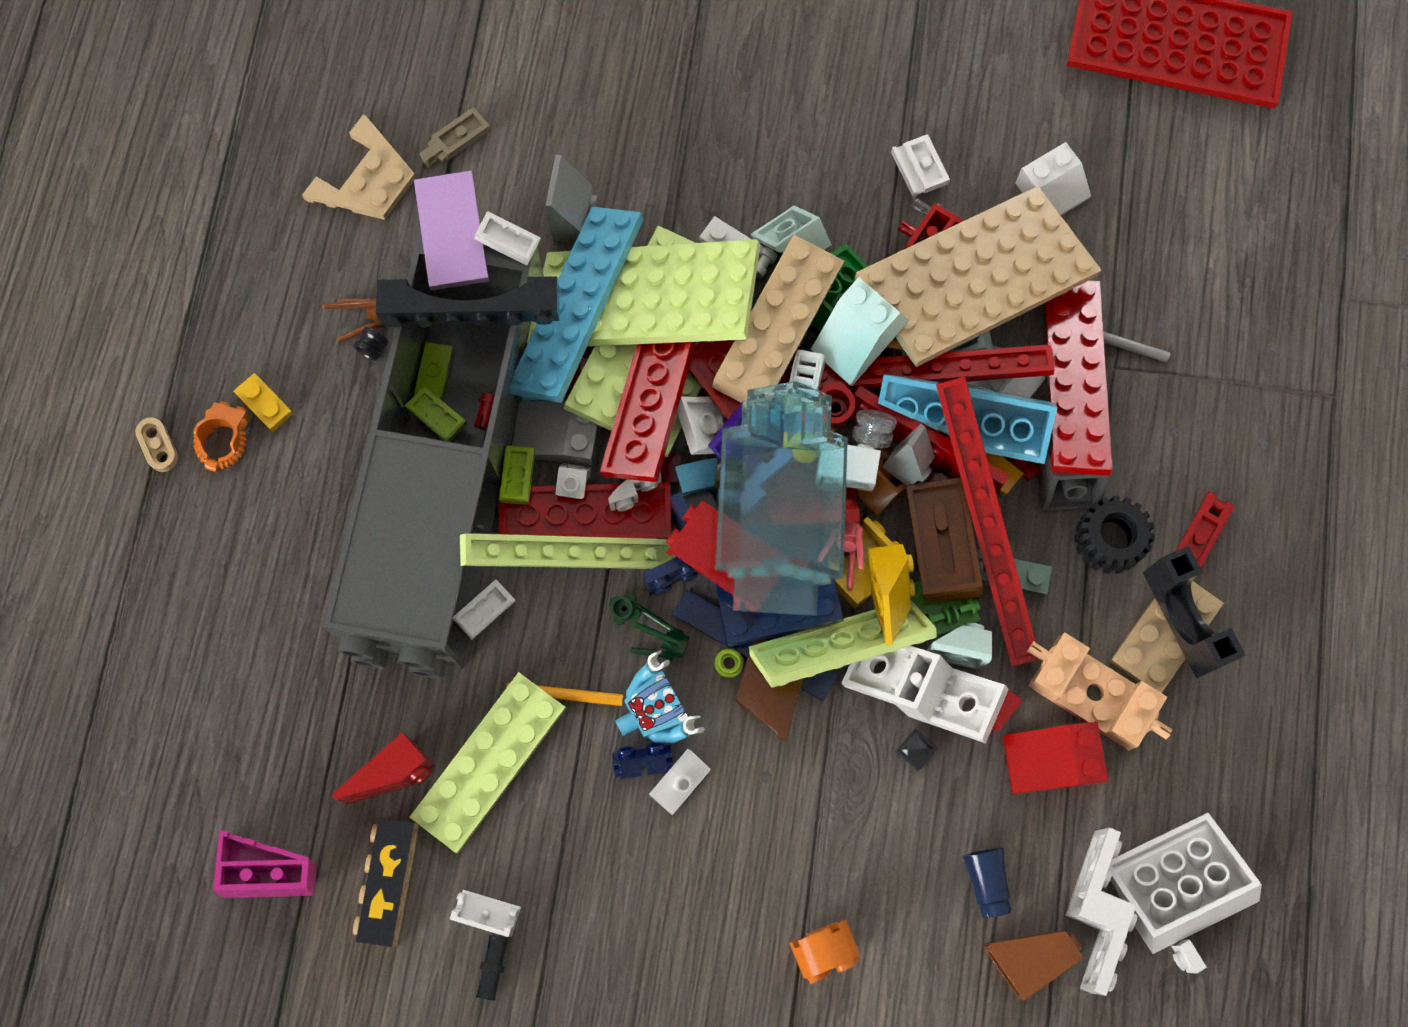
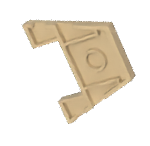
(374, 184)

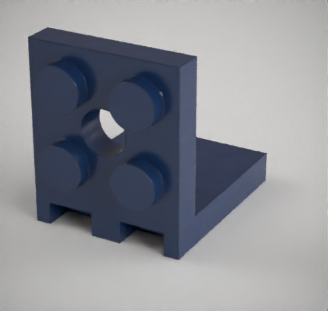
(660, 578)

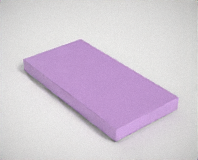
(448, 230)

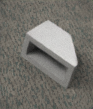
(911, 457)

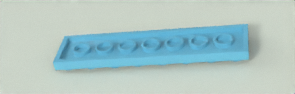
(584, 291)

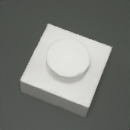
(1187, 957)

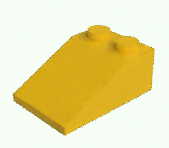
(891, 587)

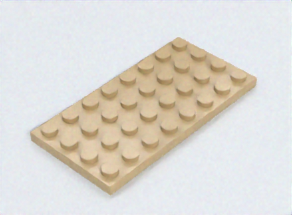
(980, 274)

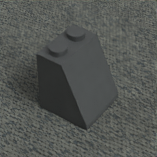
(1068, 490)

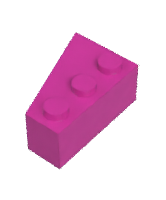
(260, 870)

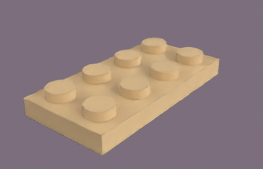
(1151, 649)

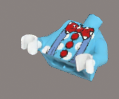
(655, 707)

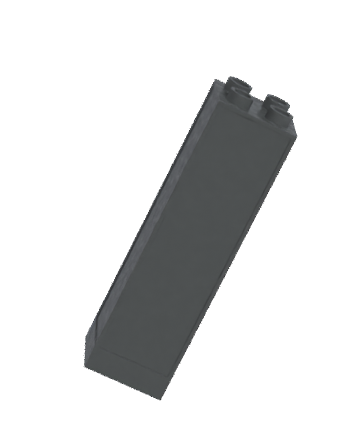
(418, 493)

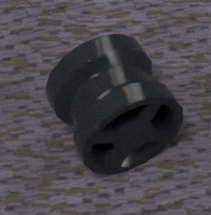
(370, 343)

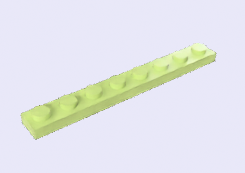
(562, 551)

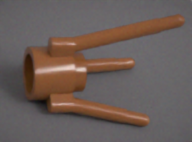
(369, 304)

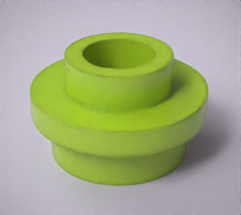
(729, 654)

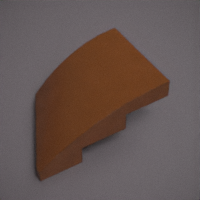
(768, 703)

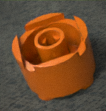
(824, 950)

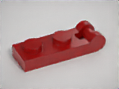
(1206, 527)

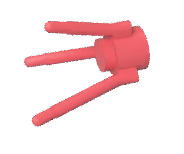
(853, 540)

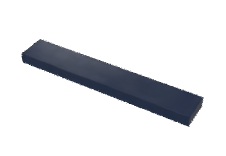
(708, 620)

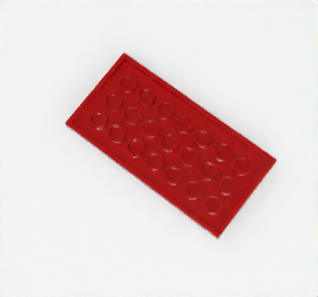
(1188, 45)

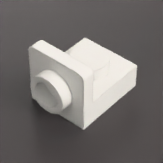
(572, 480)

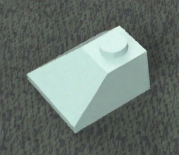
(792, 222)
(965, 646)

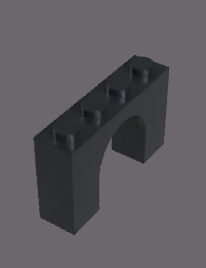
(1171, 585)

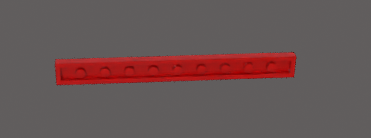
(973, 364)
(987, 519)

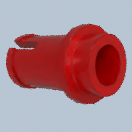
(484, 411)

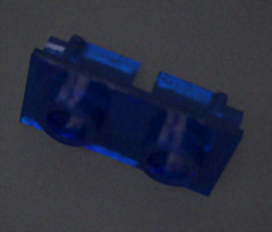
(631, 760)

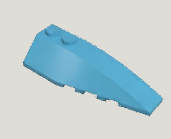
(1007, 422)

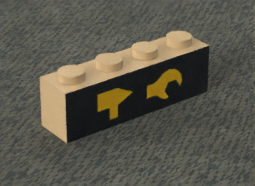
(387, 882)

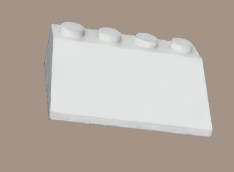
(1184, 882)

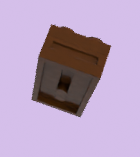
(944, 540)

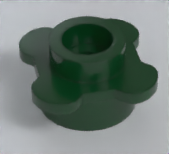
(617, 604)

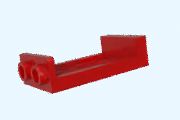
(698, 544)

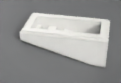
(808, 364)

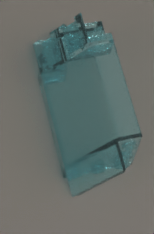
(782, 500)

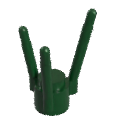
(673, 642)

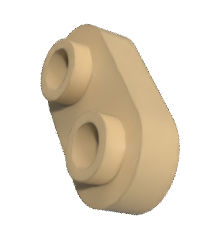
(158, 446)

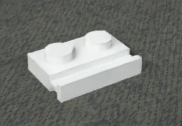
(920, 166)

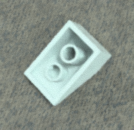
(858, 331)

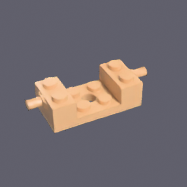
(1124, 709)

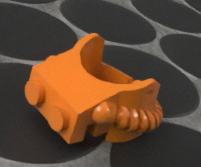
(221, 416)

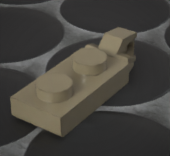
(455, 137)

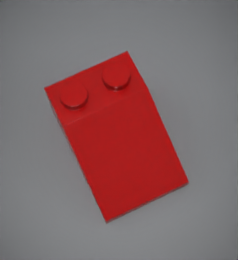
(1055, 758)
(392, 769)

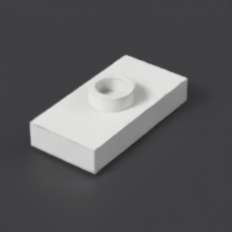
(507, 238)
(483, 609)
(680, 781)

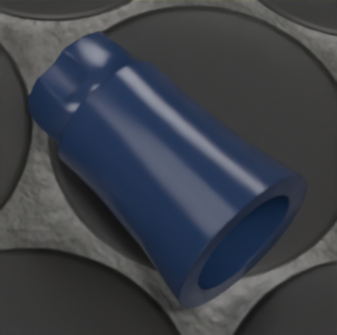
(989, 881)

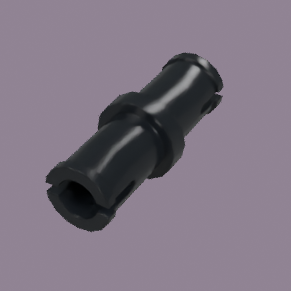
(492, 967)

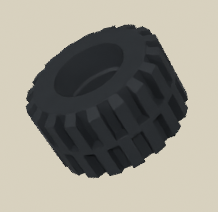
(1127, 517)

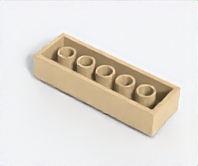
(779, 319)

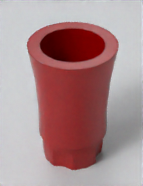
(844, 401)

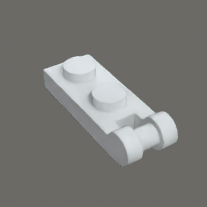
(721, 231)

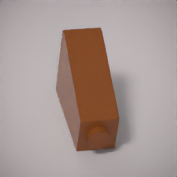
(1034, 960)

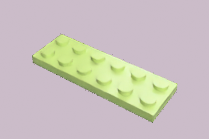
(835, 646)
(487, 763)

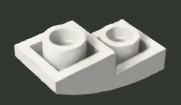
(626, 495)

